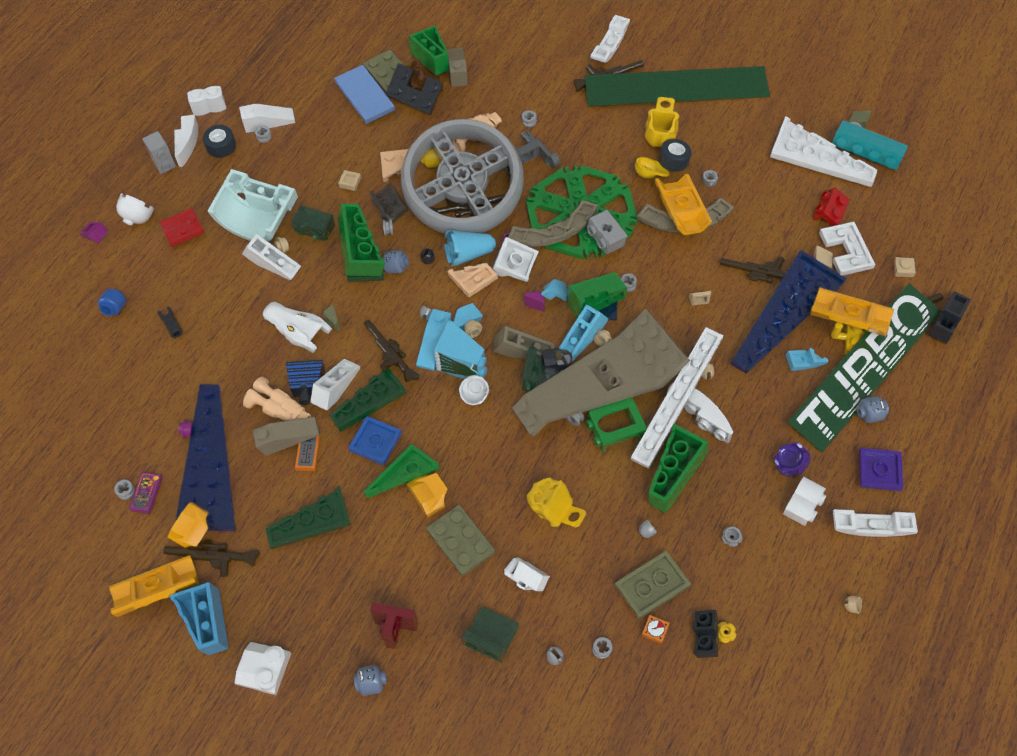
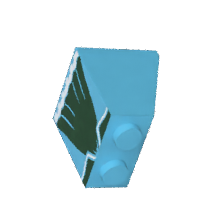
(459, 353)

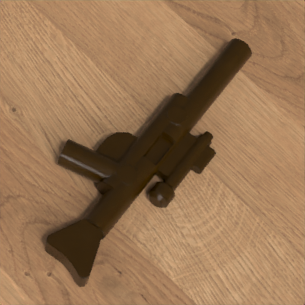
(580, 83)
(464, 207)
(759, 271)
(390, 353)
(211, 553)

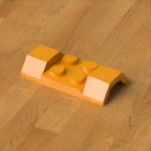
(684, 205)
(852, 311)
(153, 585)

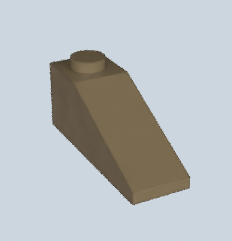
(457, 67)
(516, 343)
(284, 434)

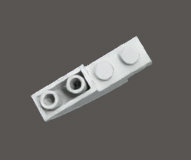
(708, 415)

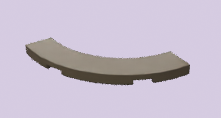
(661, 219)
(558, 232)

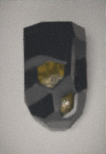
(555, 359)

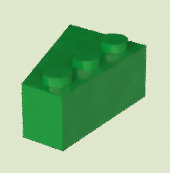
(430, 50)
(596, 293)

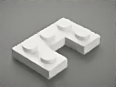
(858, 254)

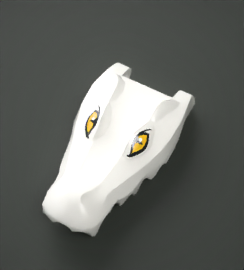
(295, 325)

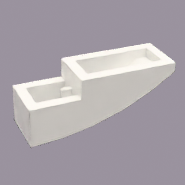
(185, 139)

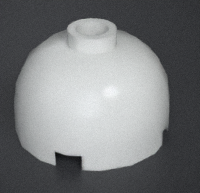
(133, 210)

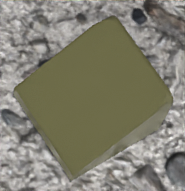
(861, 117)
(331, 318)

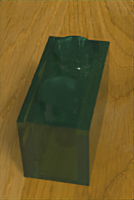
(313, 223)

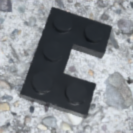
(401, 91)

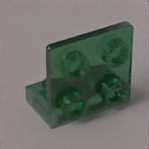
(534, 371)
(490, 634)

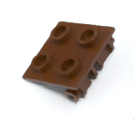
(420, 74)

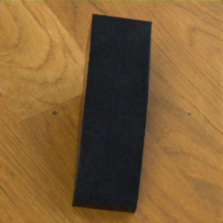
(950, 317)

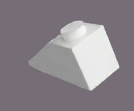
(265, 115)
(270, 258)
(333, 384)

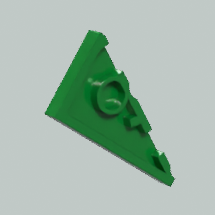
(407, 467)

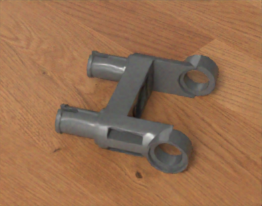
(532, 149)

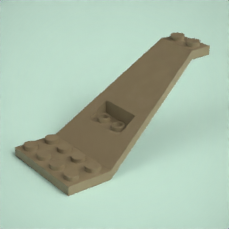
(638, 358)

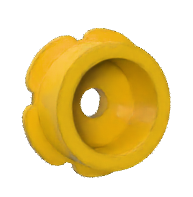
(725, 638)

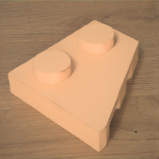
(392, 163)
(473, 278)

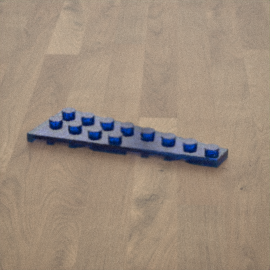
(786, 308)
(207, 463)

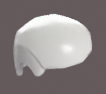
(474, 390)

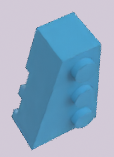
(203, 617)

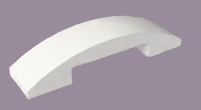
(611, 40)
(873, 524)

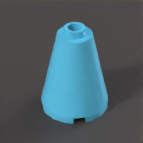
(467, 246)

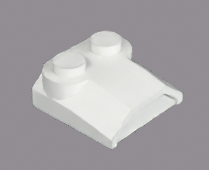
(514, 260)
(262, 667)

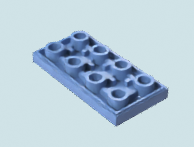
(364, 94)

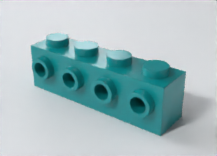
(869, 145)

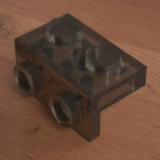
(389, 203)

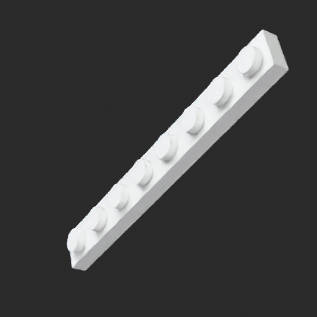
(676, 398)

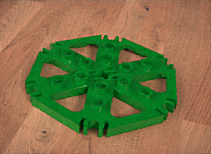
(576, 193)

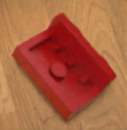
(831, 206)
(181, 227)

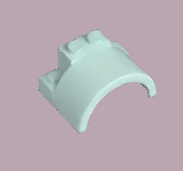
(258, 213)

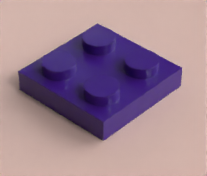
(880, 469)

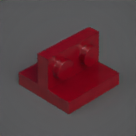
(392, 620)

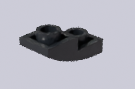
(706, 633)

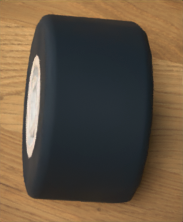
(219, 141)
(674, 155)

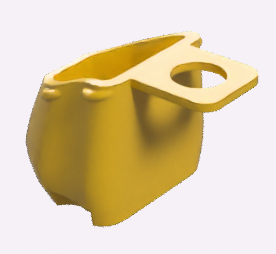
(661, 123)
(553, 502)

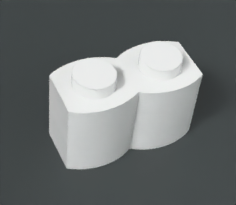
(206, 100)
(804, 501)

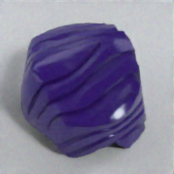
(792, 459)

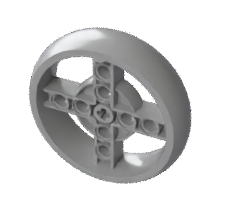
(439, 138)

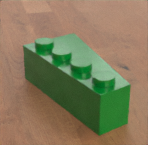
(358, 249)
(677, 465)

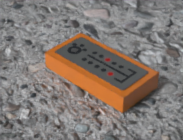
(308, 454)

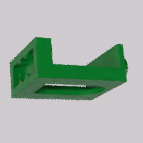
(605, 439)

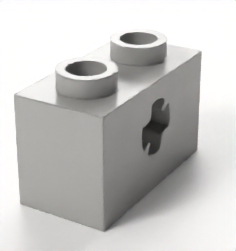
(159, 152)
(606, 232)

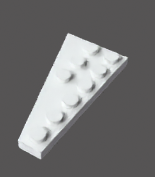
(816, 153)

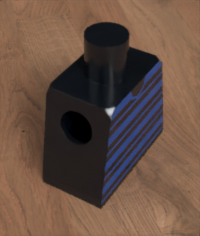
(303, 376)

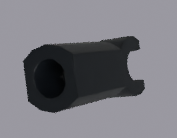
(171, 323)

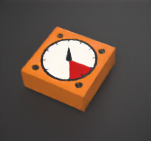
(655, 629)

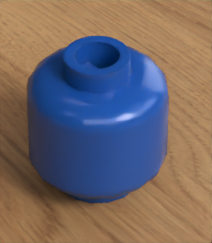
(111, 302)

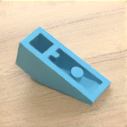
(583, 331)
(433, 332)

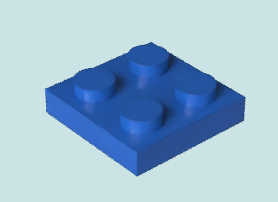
(375, 440)

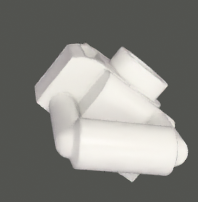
(526, 575)

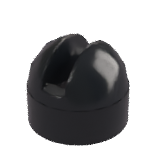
(430, 256)

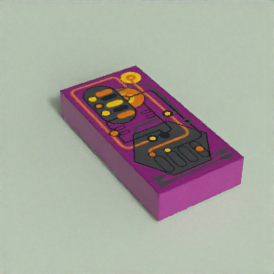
(146, 493)

